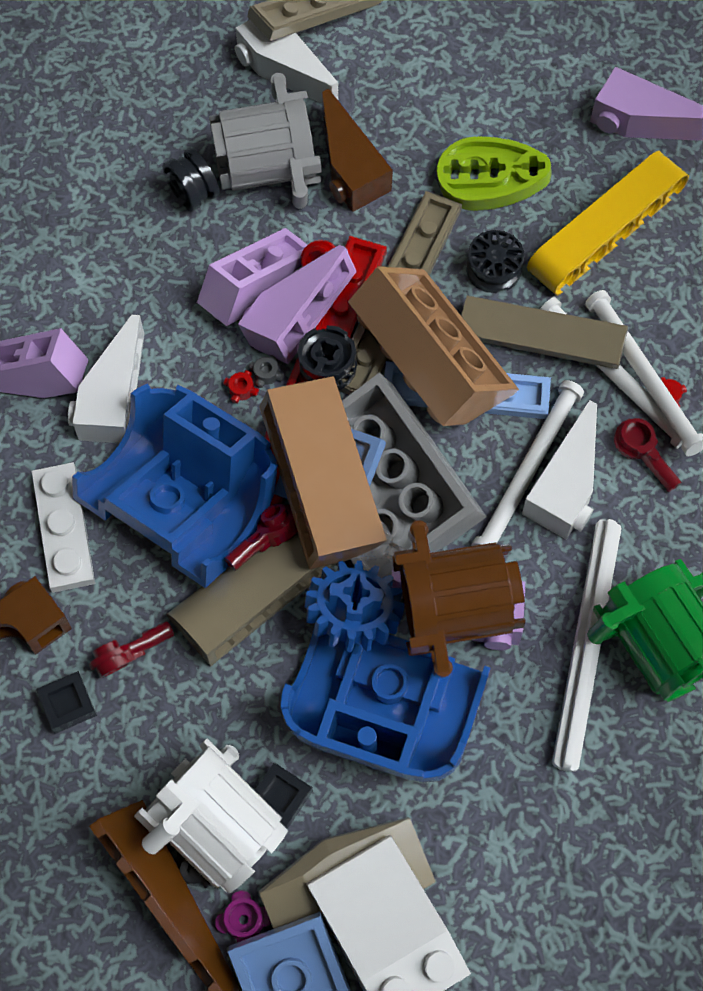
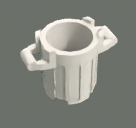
(212, 818)

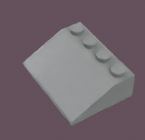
(412, 474)

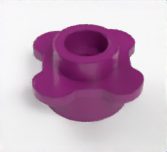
(242, 905)

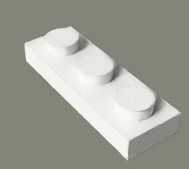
(62, 529)

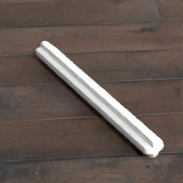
(585, 653)

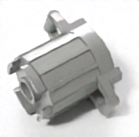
(267, 144)

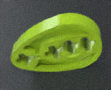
(486, 153)

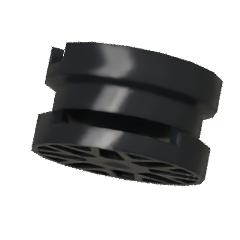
(191, 179)
(493, 263)
(326, 355)

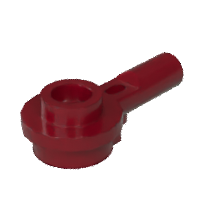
(638, 440)
(273, 529)
(113, 657)

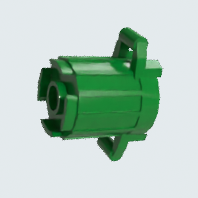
(659, 627)

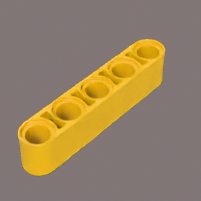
(605, 221)

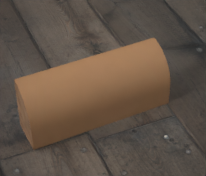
(321, 472)

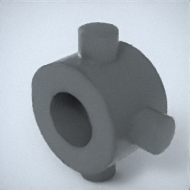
(266, 371)

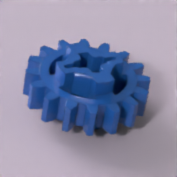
(331, 606)

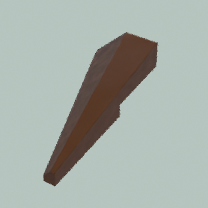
(165, 894)

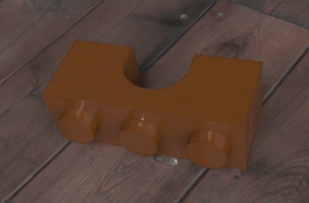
(31, 615)

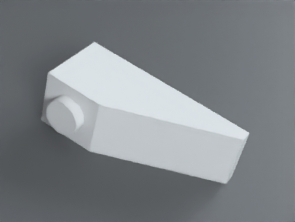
(285, 56)
(104, 394)
(566, 485)

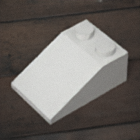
(387, 923)

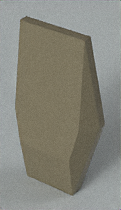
(290, 899)

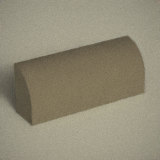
(243, 599)

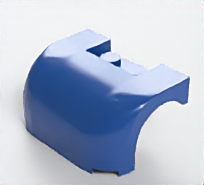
(184, 479)
(384, 707)

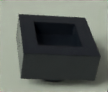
(66, 702)
(284, 793)

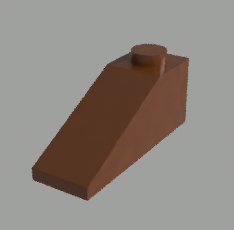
(355, 165)

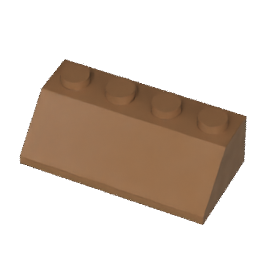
(431, 345)

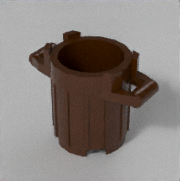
(456, 595)

